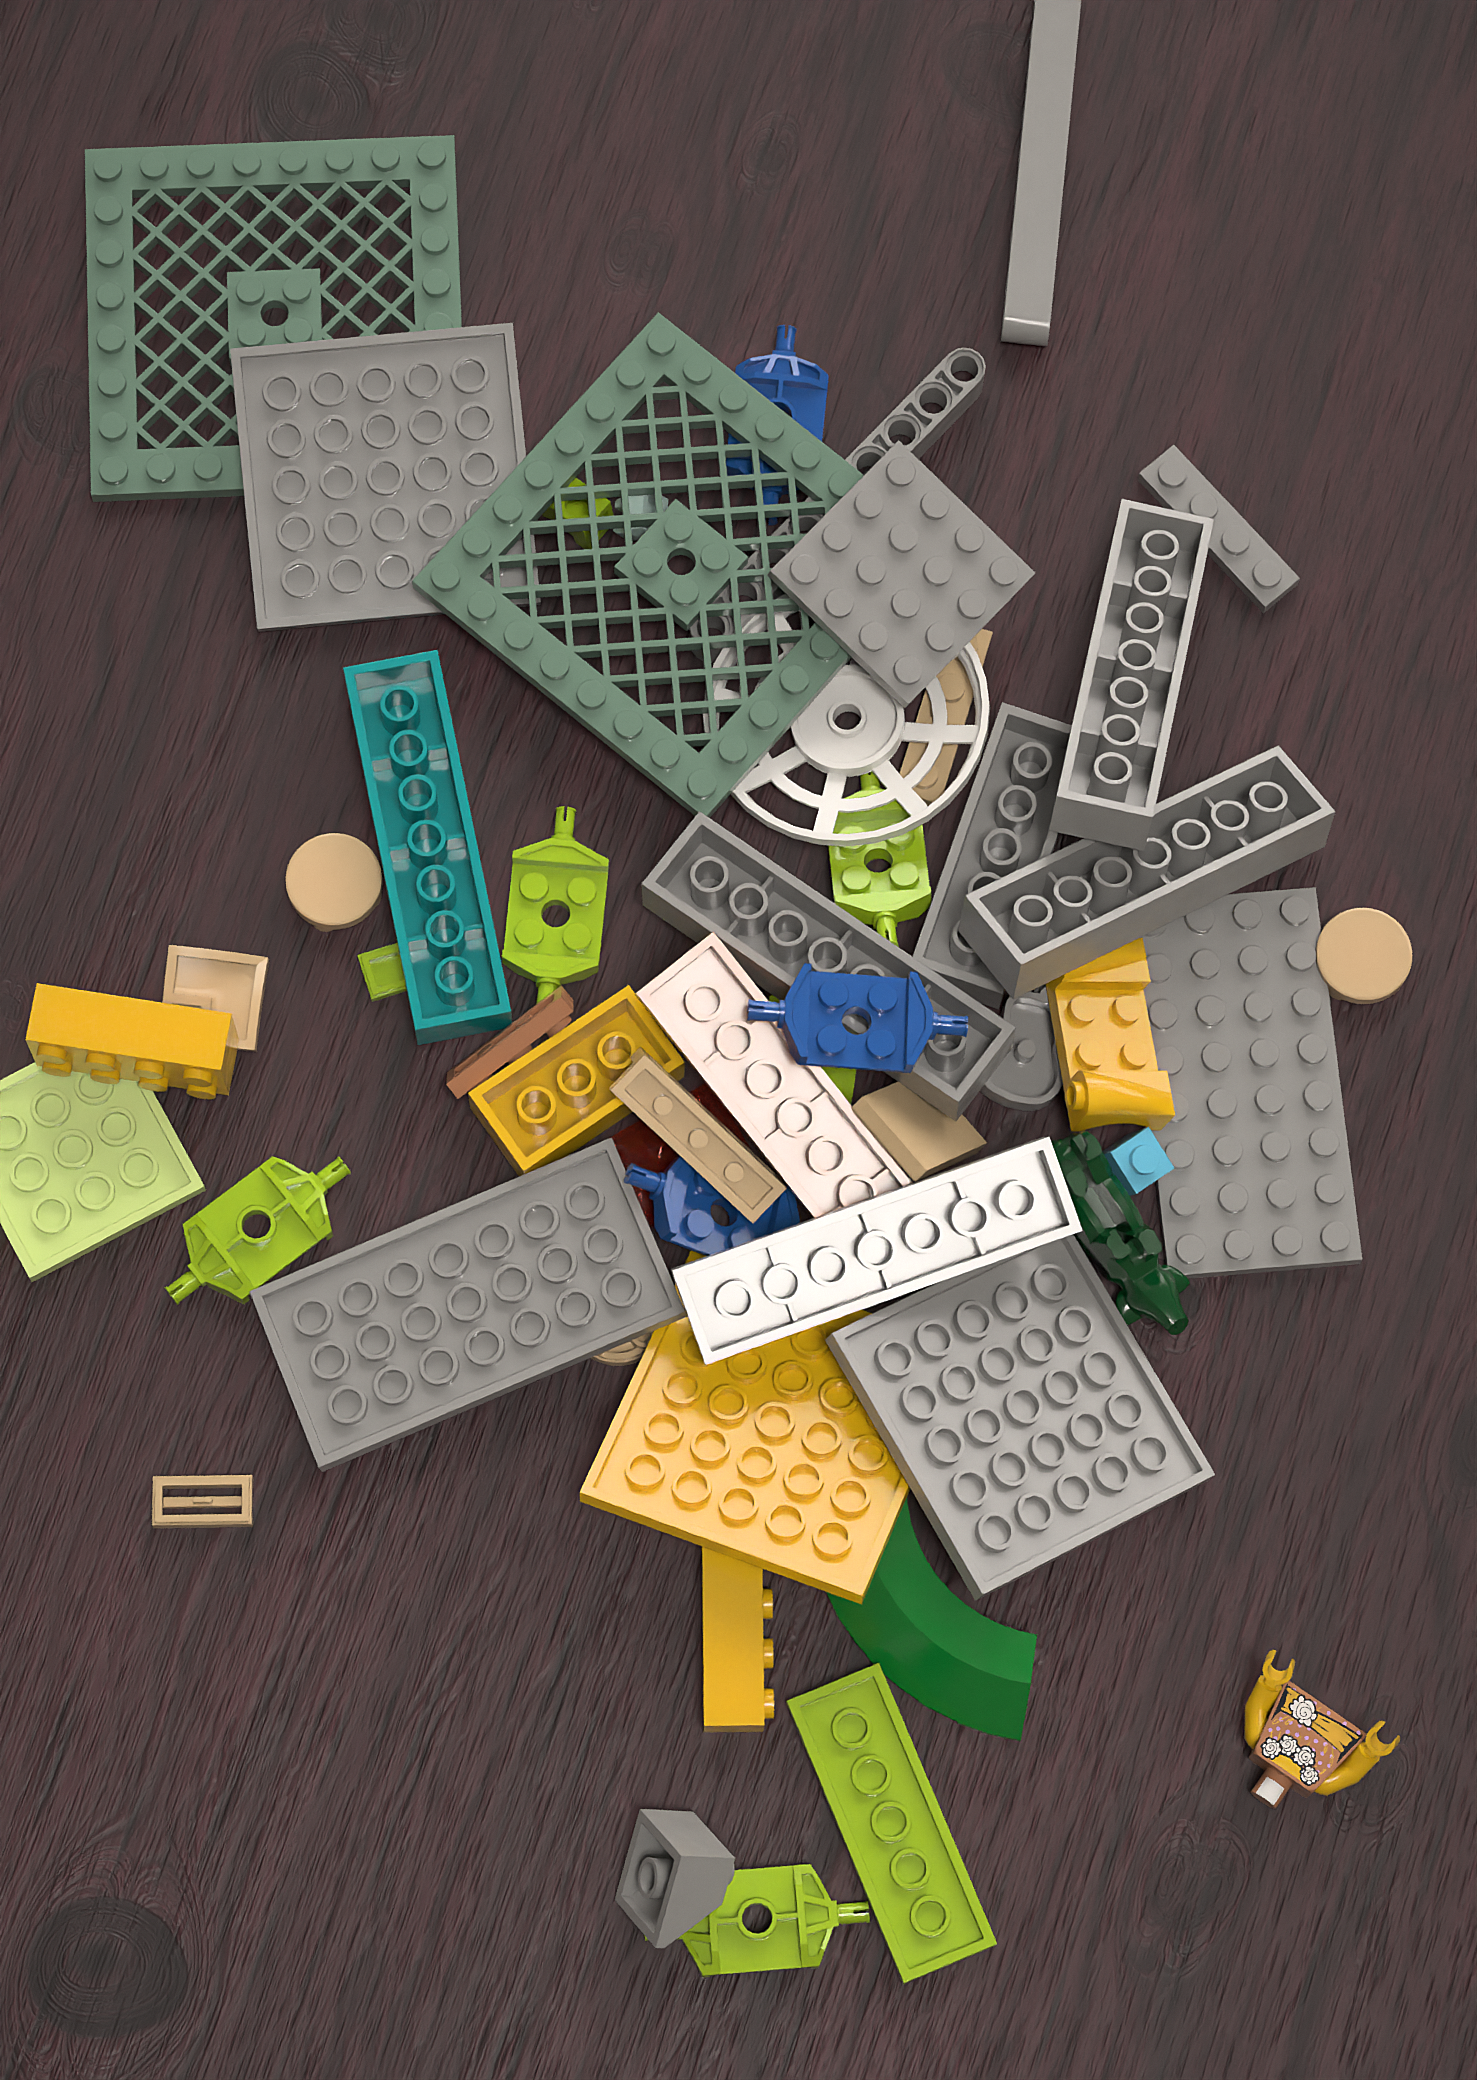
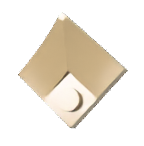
(219, 983)

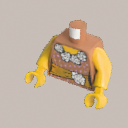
(1303, 1740)

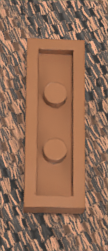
(511, 1043)

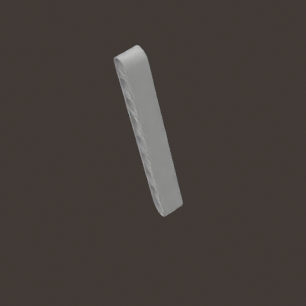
(1040, 172)
(905, 419)

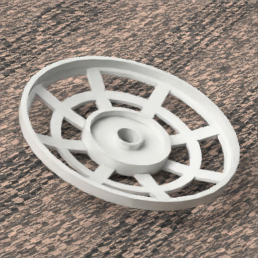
(859, 749)

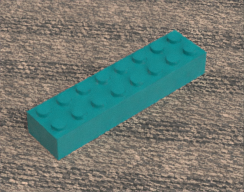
(427, 847)

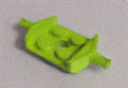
(549, 875)
(880, 896)
(237, 1263)
(799, 1925)

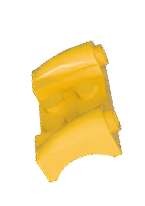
(1108, 1043)

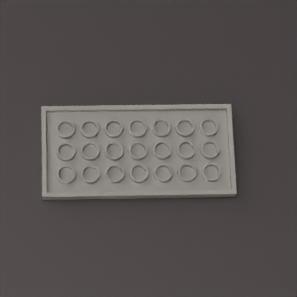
(1252, 1090)
(467, 1304)

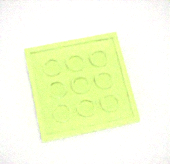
(83, 1164)

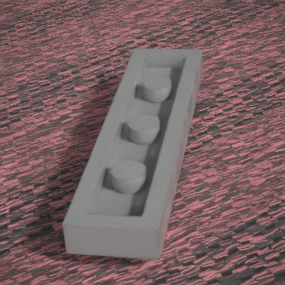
(1233, 541)

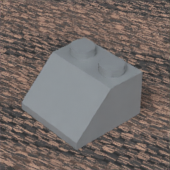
(672, 1874)

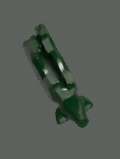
(1118, 1238)

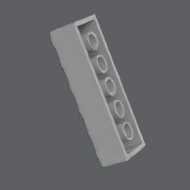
(997, 835)

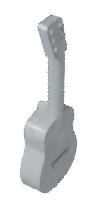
(1031, 1070)

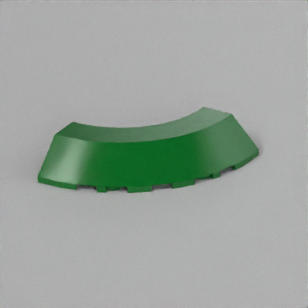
(938, 1643)

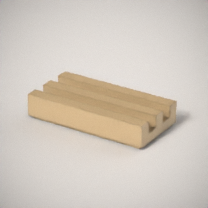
(204, 1520)

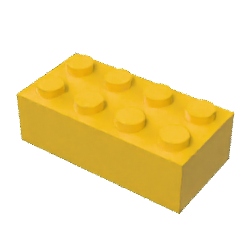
(132, 1041)
(561, 1089)

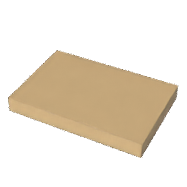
(916, 1131)

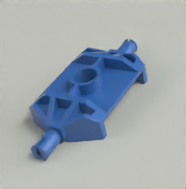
(794, 388)
(894, 1007)
(684, 1206)

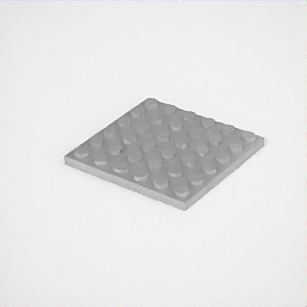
(369, 465)
(1019, 1411)

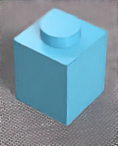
(1138, 1160)

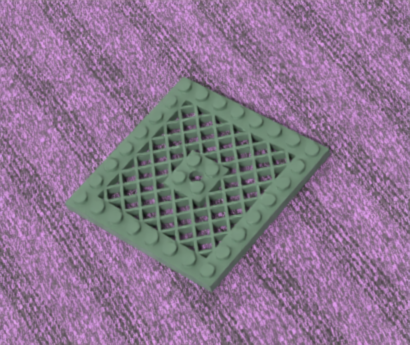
(246, 170)
(458, 570)

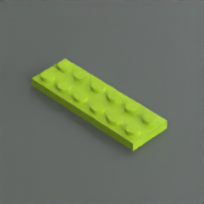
(891, 1823)

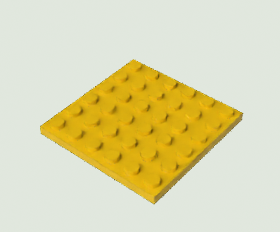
(754, 1457)

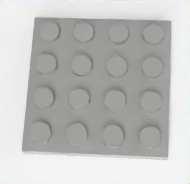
(901, 574)

